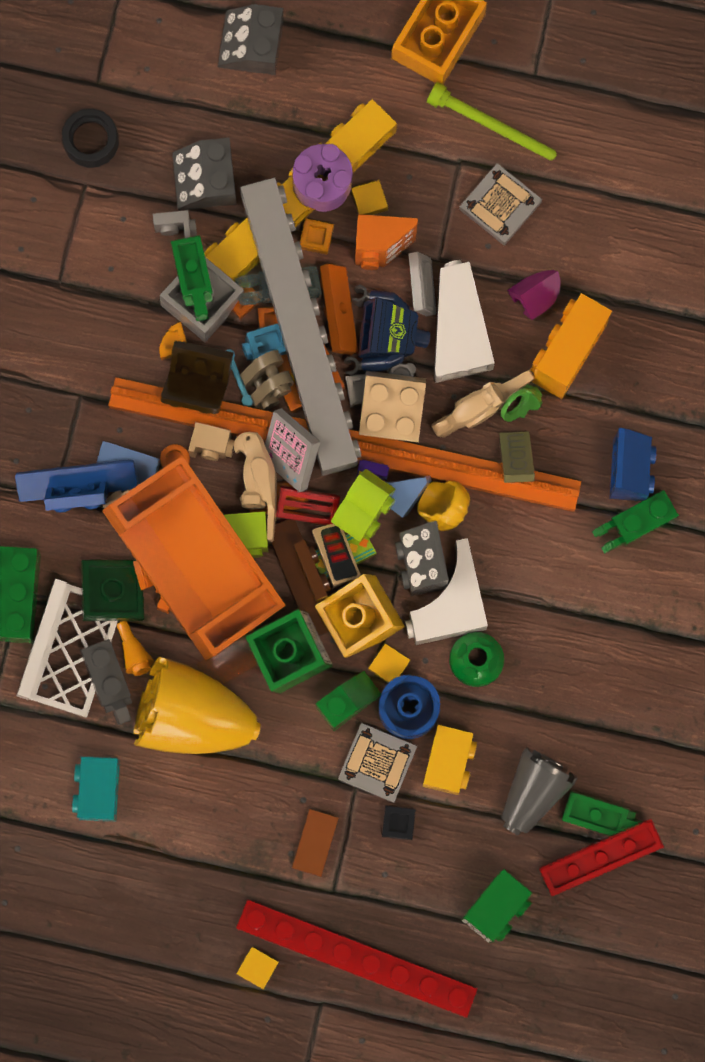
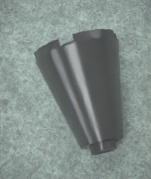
(534, 791)

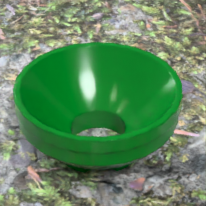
(467, 672)

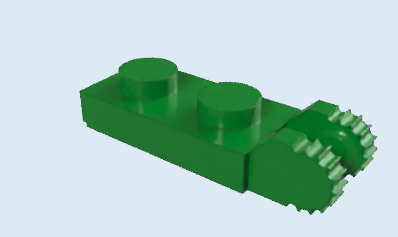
(638, 521)

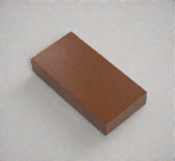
(315, 843)

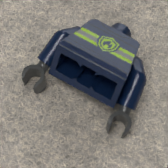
(386, 331)

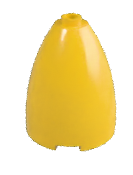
(191, 713)

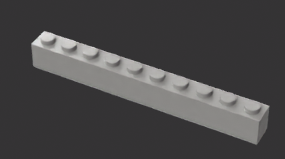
(299, 327)

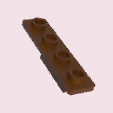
(300, 571)

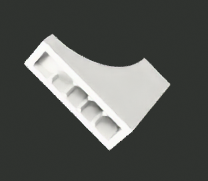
(456, 610)

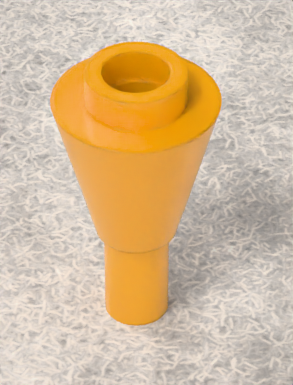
(135, 655)

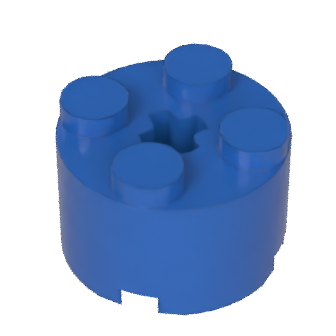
(413, 690)

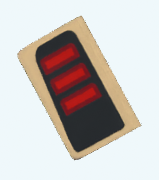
(336, 555)

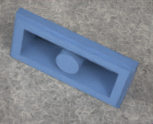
(144, 464)

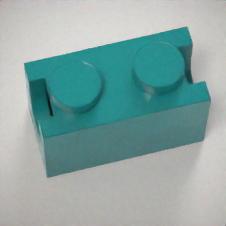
(97, 789)

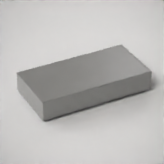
(422, 284)

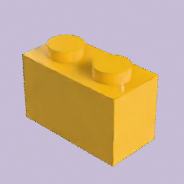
(449, 759)

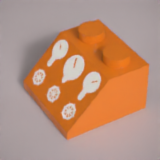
(382, 239)

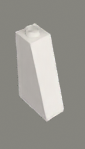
(461, 329)

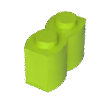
(363, 506)

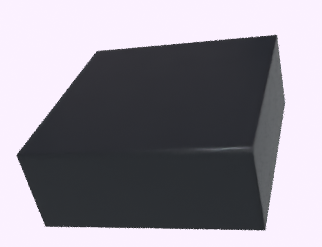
(398, 823)

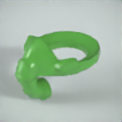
(530, 400)

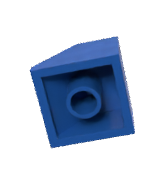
(631, 466)

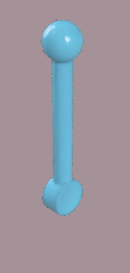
(246, 399)

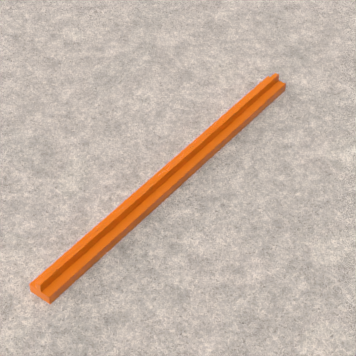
(398, 455)

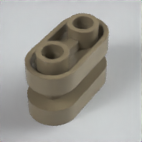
(268, 390)

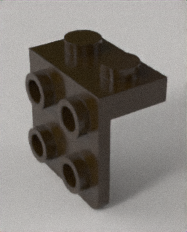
(197, 377)

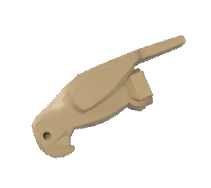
(480, 405)
(258, 477)

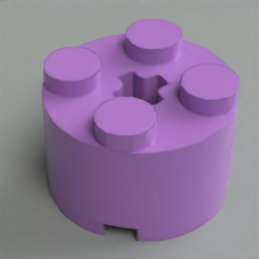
(325, 161)

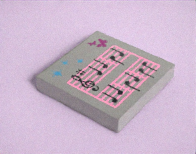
(291, 449)

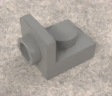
(171, 222)

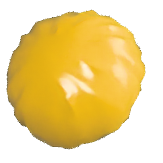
(444, 503)

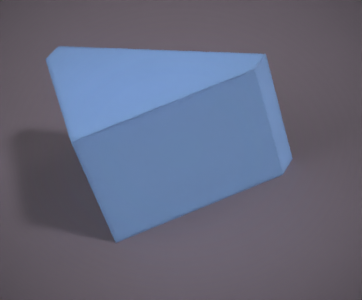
(408, 493)

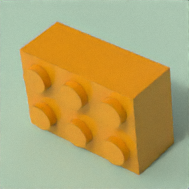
(437, 36)
(570, 345)

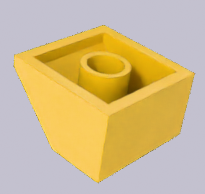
(359, 615)

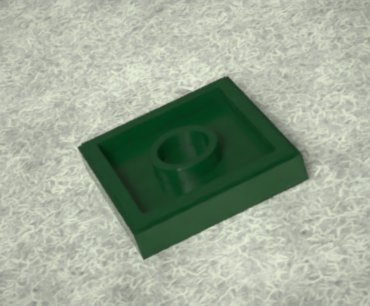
(111, 591)

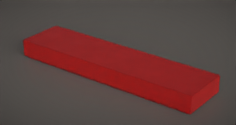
(601, 857)

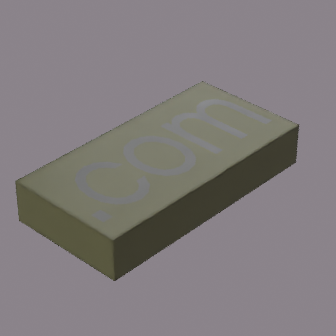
(516, 457)

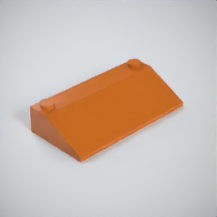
(193, 558)

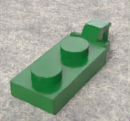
(193, 274)
(598, 814)

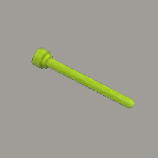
(442, 97)

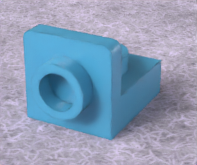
(263, 341)

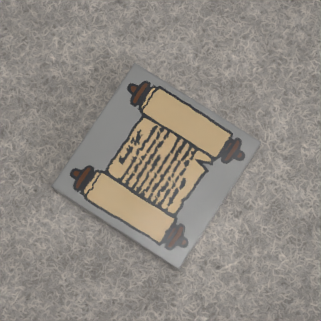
(500, 204)
(377, 763)

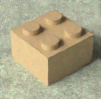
(392, 406)

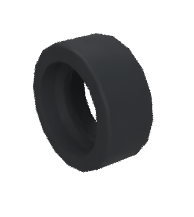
(88, 116)

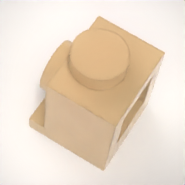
(211, 442)

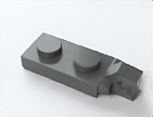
(108, 679)

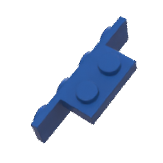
(76, 485)

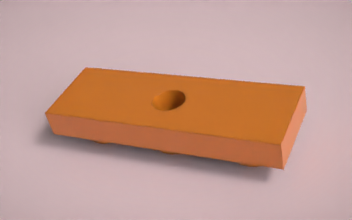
(338, 309)

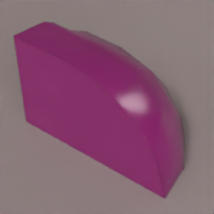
(537, 292)

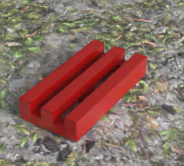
(314, 495)

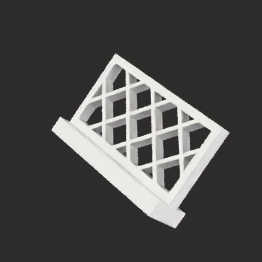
(43, 648)

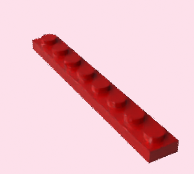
(357, 958)

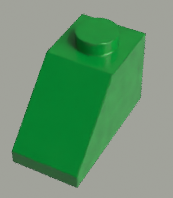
(347, 700)

